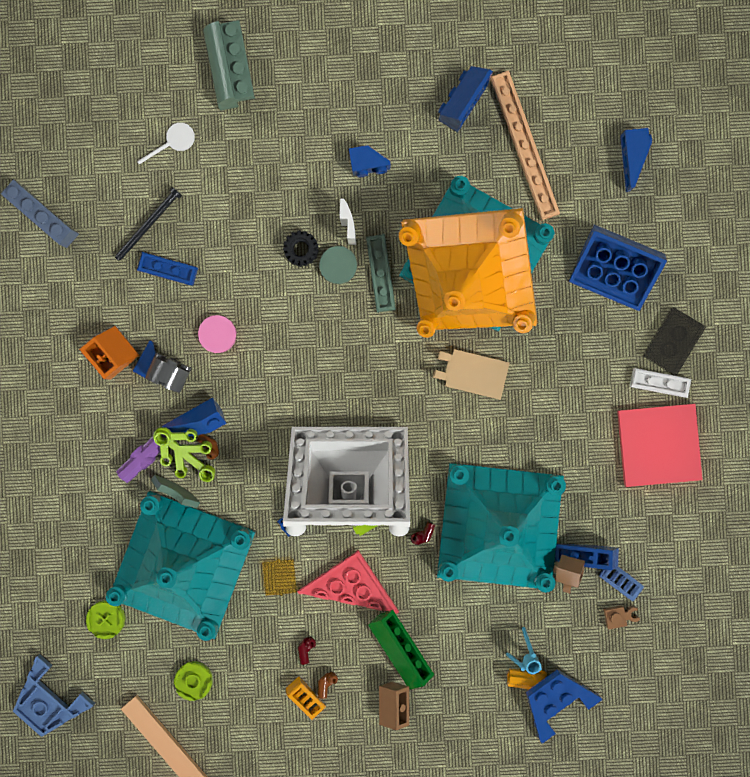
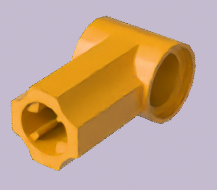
(523, 679)

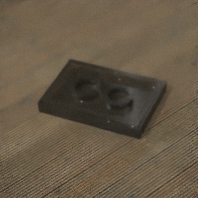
(674, 341)

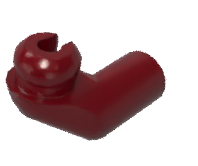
(423, 536)
(303, 649)

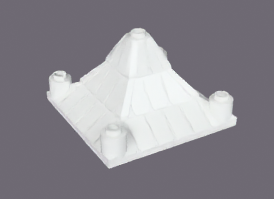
(348, 478)

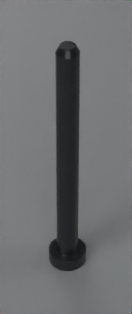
(148, 223)

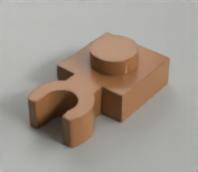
(616, 616)

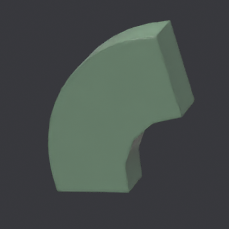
(174, 490)

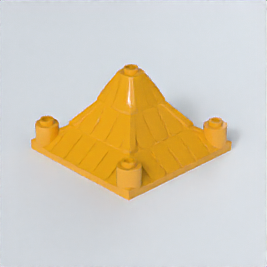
(471, 271)

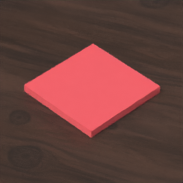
(659, 445)

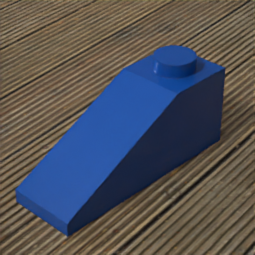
(635, 147)
(202, 418)
(594, 555)

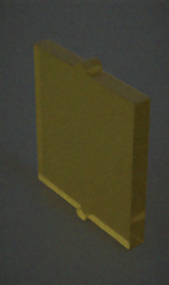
(279, 577)

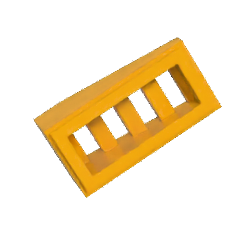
(296, 689)

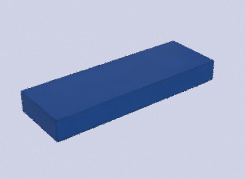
(167, 269)

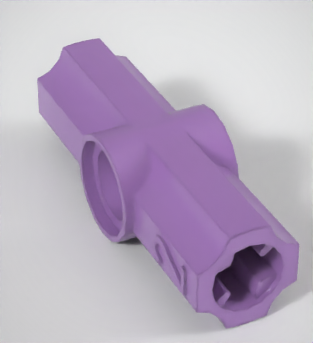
(139, 460)

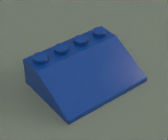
(617, 267)

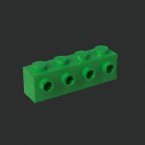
(401, 649)

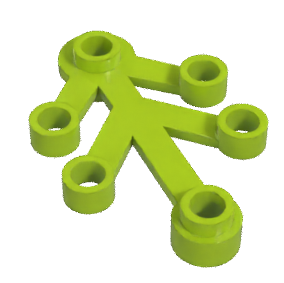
(183, 451)

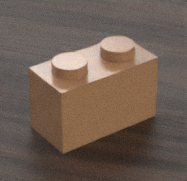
(394, 705)

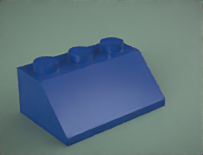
(464, 97)

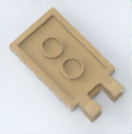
(473, 373)

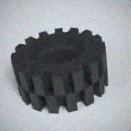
(301, 237)

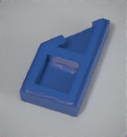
(145, 360)

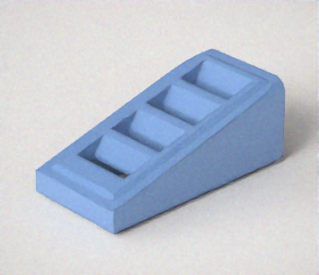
(633, 593)

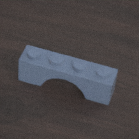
(39, 214)

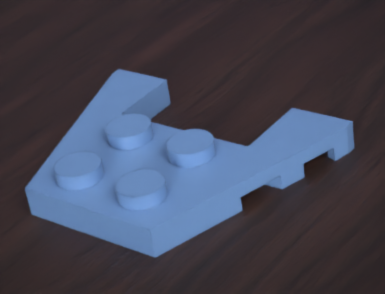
(43, 708)

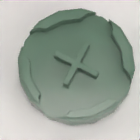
(338, 265)

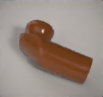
(214, 451)
(324, 682)

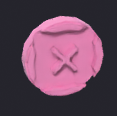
(217, 334)

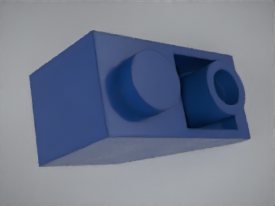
(367, 160)

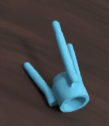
(530, 661)

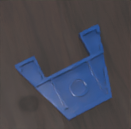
(552, 696)

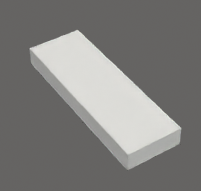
(660, 383)

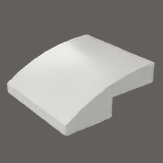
(347, 220)

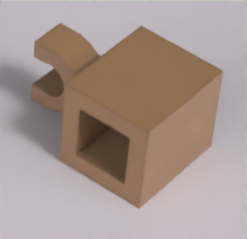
(569, 572)

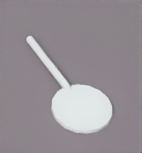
(179, 137)

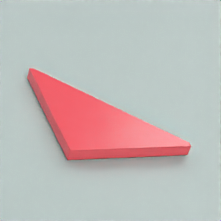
(352, 584)

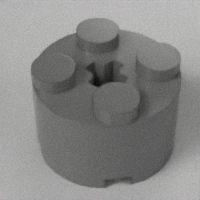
(168, 372)

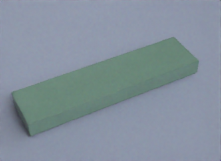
(380, 273)

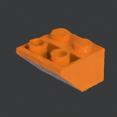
(109, 352)

